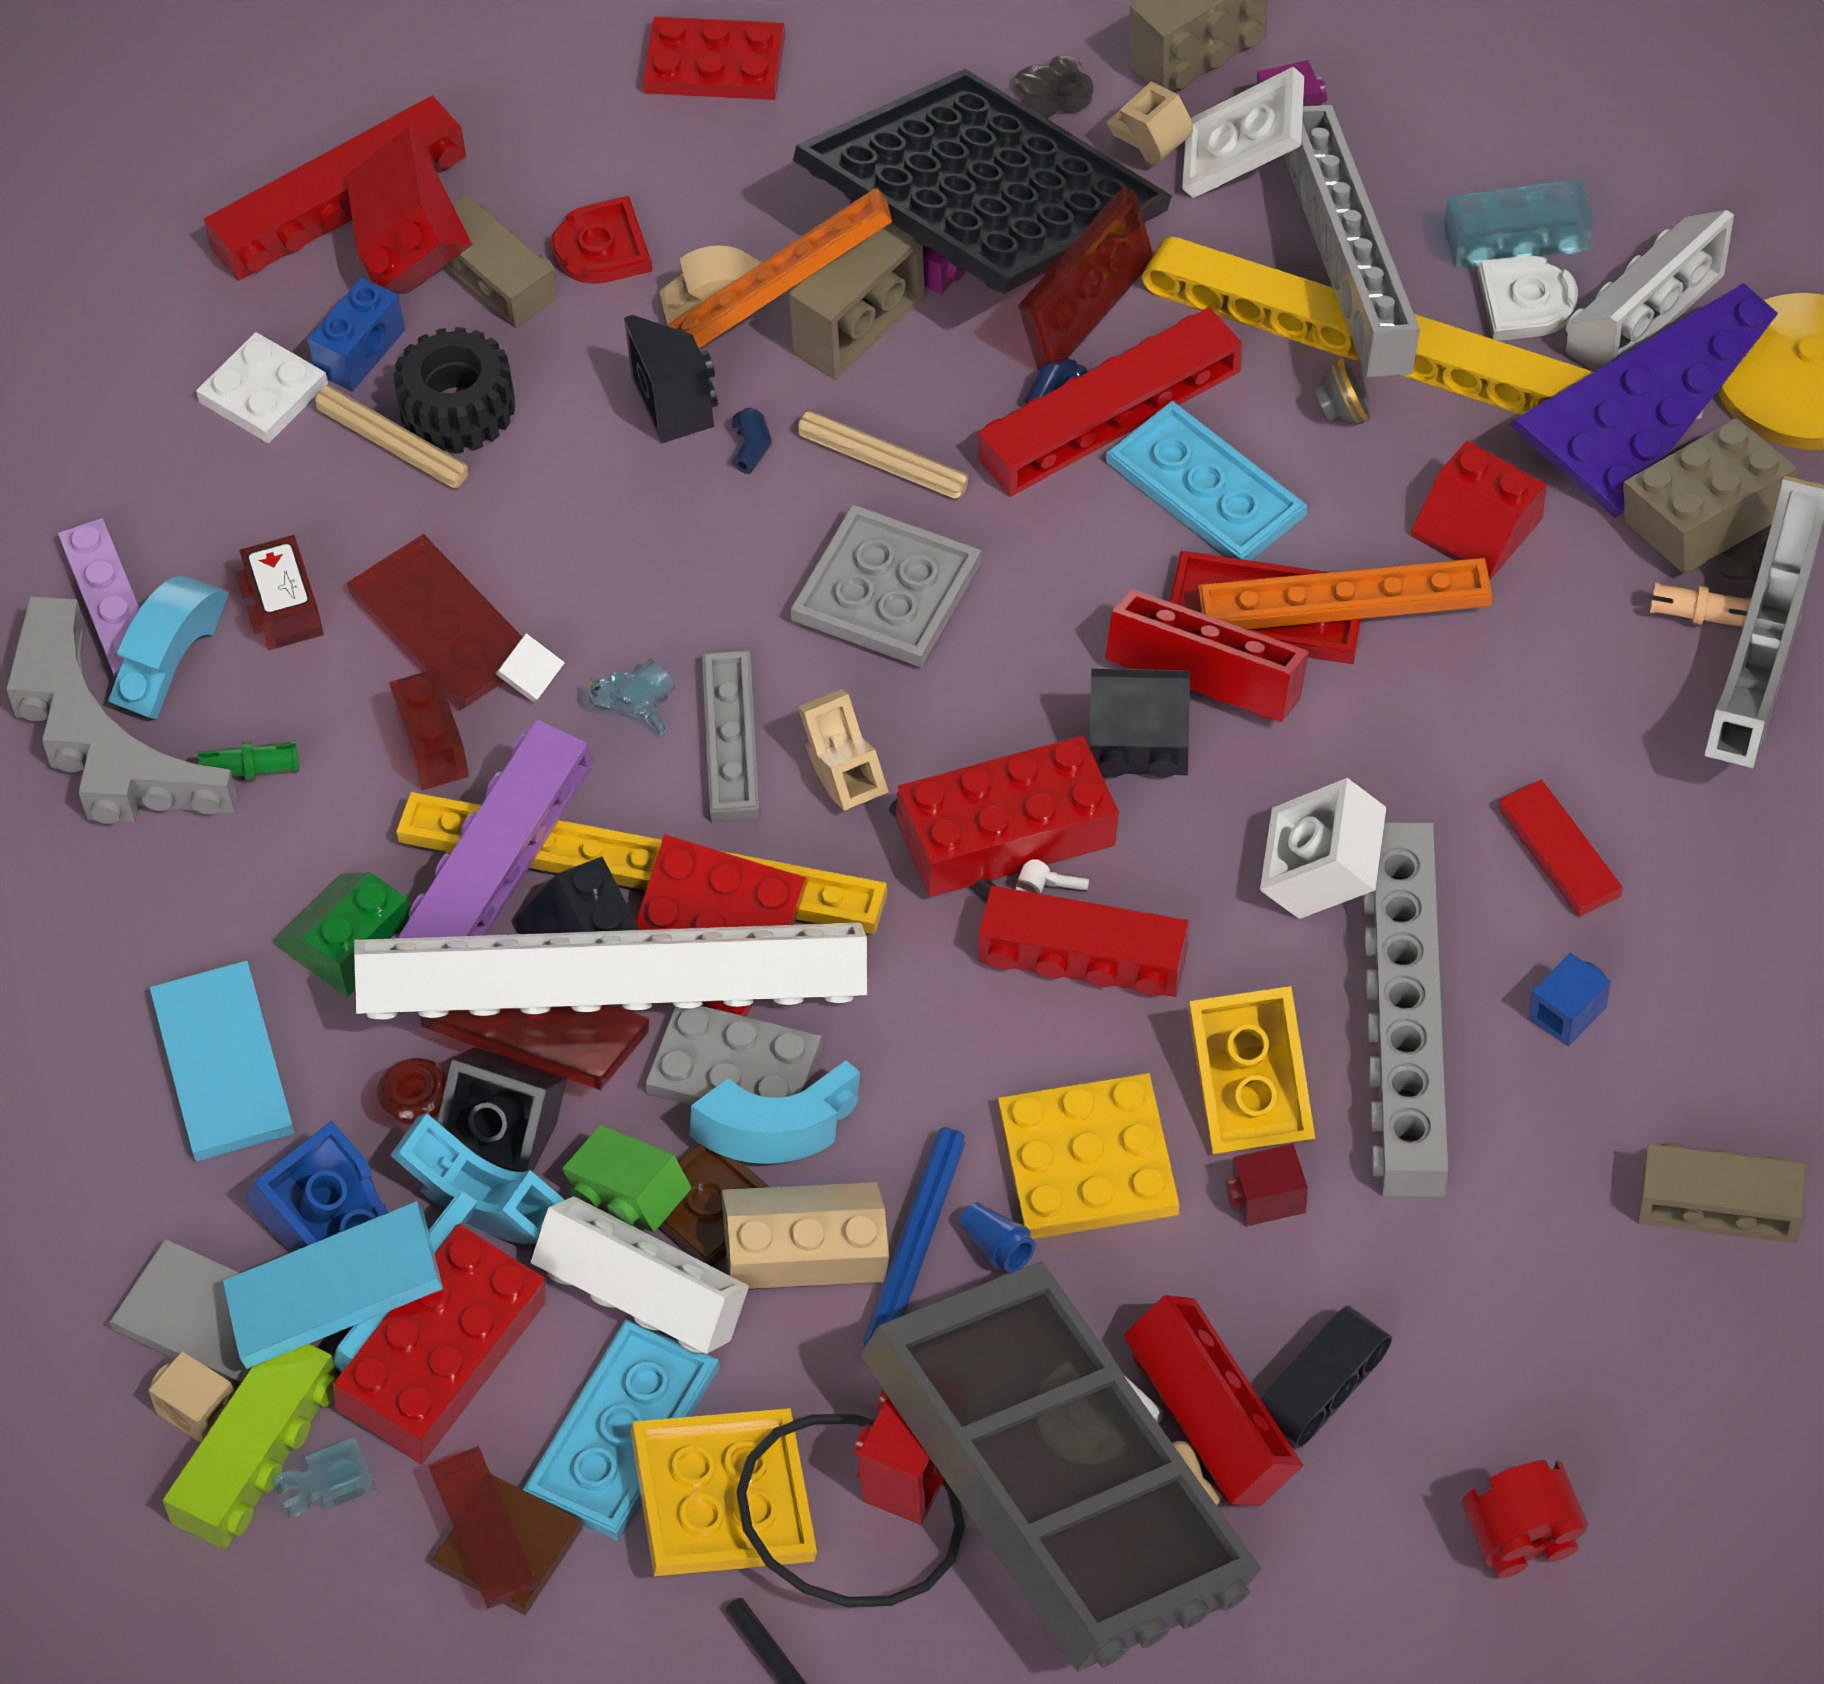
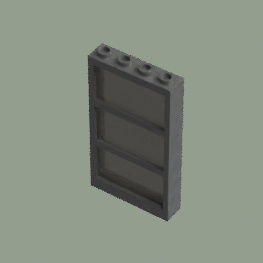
(1060, 1465)

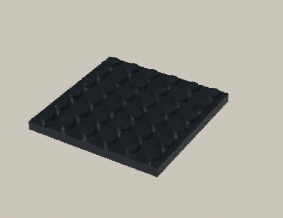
(976, 177)

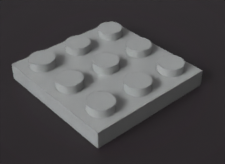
(886, 585)

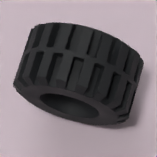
(450, 362)

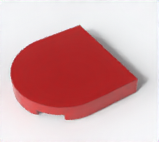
(601, 243)

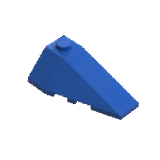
(316, 1191)

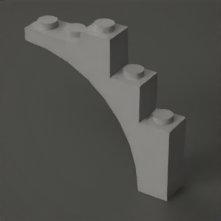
(1770, 625)
(80, 736)

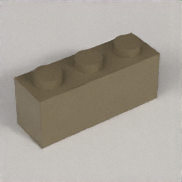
(502, 266)
(1722, 1192)

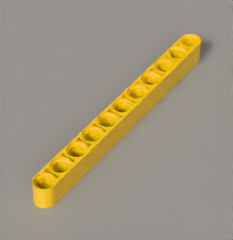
(1312, 316)

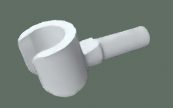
(1037, 875)

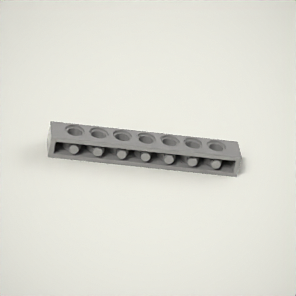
(1353, 246)
(1420, 1165)

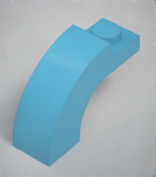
(158, 639)
(774, 1128)
(508, 1202)

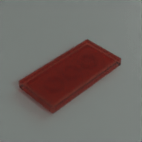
(1087, 280)
(437, 619)
(561, 1041)

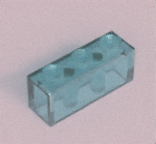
(1518, 222)

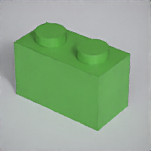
(627, 1178)

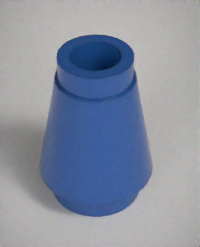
(1000, 1239)

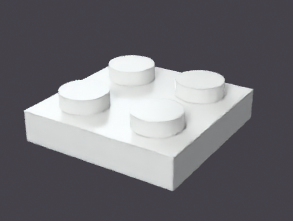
(262, 387)

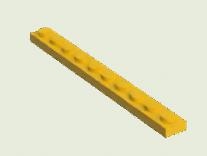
(827, 899)

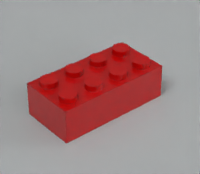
(1005, 813)
(440, 1348)

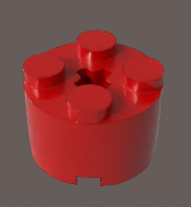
(1525, 1517)

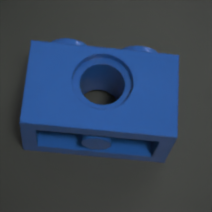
(357, 333)

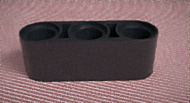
(1325, 1374)

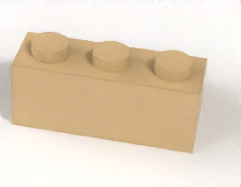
(805, 1235)

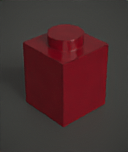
(1267, 1185)

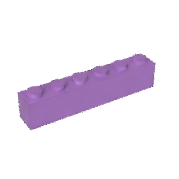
(502, 836)

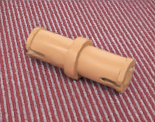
(1699, 605)

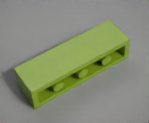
(250, 1444)

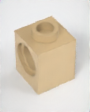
(190, 1395)

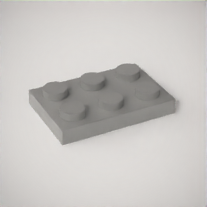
(712, 1045)

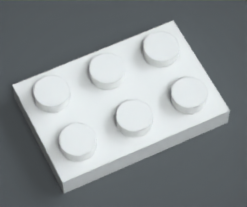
(1244, 132)

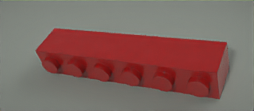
(316, 195)
(1108, 401)

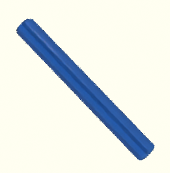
(917, 1229)

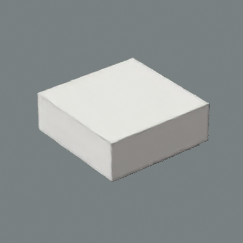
(530, 668)

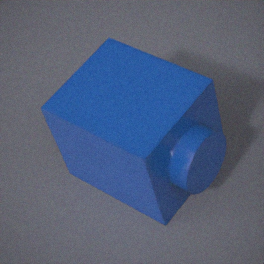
(1569, 998)

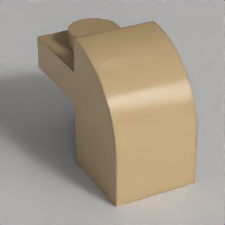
(1153, 122)
(703, 275)
(839, 753)

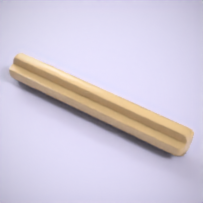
(391, 436)
(883, 454)

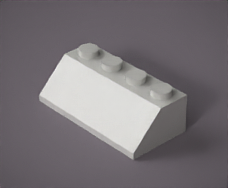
(1652, 290)

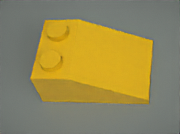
(1251, 1070)

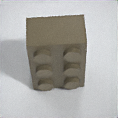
(1186, 38)
(856, 300)
(1707, 495)

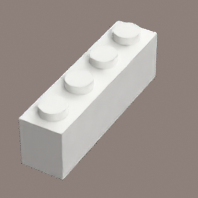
(639, 1275)

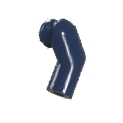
(1054, 375)
(756, 437)

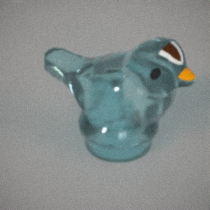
(634, 692)

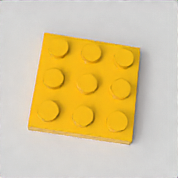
(1088, 1156)
(690, 1498)

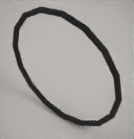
(771, 1563)

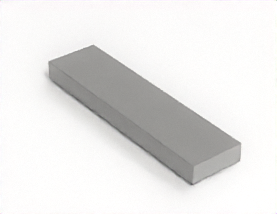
(730, 736)

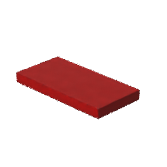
(1324, 640)

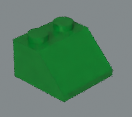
(347, 910)

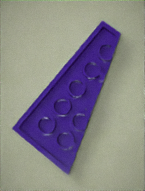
(1645, 399)

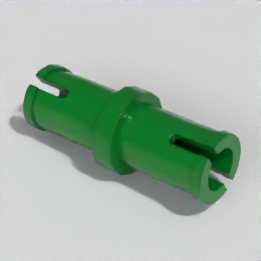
(253, 760)

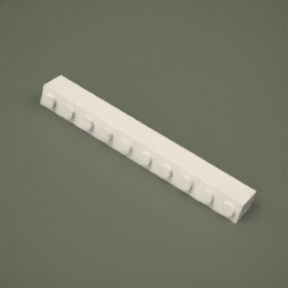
(610, 969)

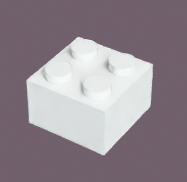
(1323, 848)

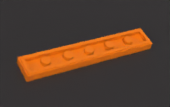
(786, 268)
(1349, 594)

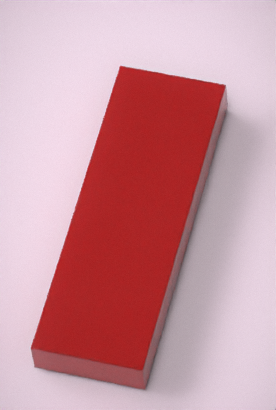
(1560, 848)

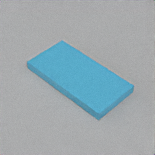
(1206, 483)
(221, 1061)
(332, 1285)
(592, 1457)

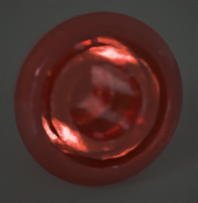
(412, 1089)

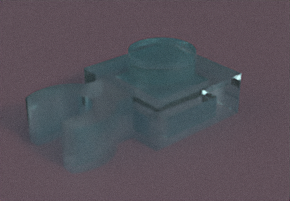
(333, 1475)

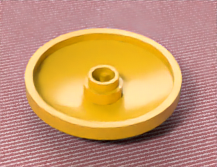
(1781, 378)

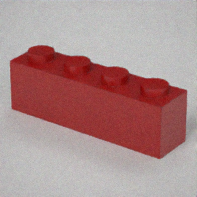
(1222, 658)
(1083, 941)
(1212, 1401)

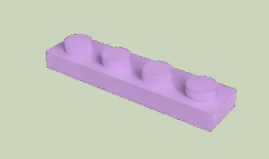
(101, 585)

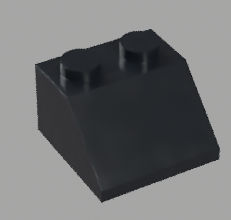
(671, 378)
(1140, 721)
(578, 902)
(501, 1108)

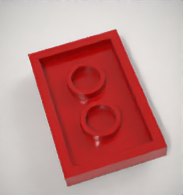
(714, 58)
(716, 889)

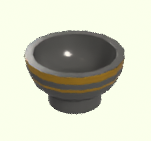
(1341, 395)

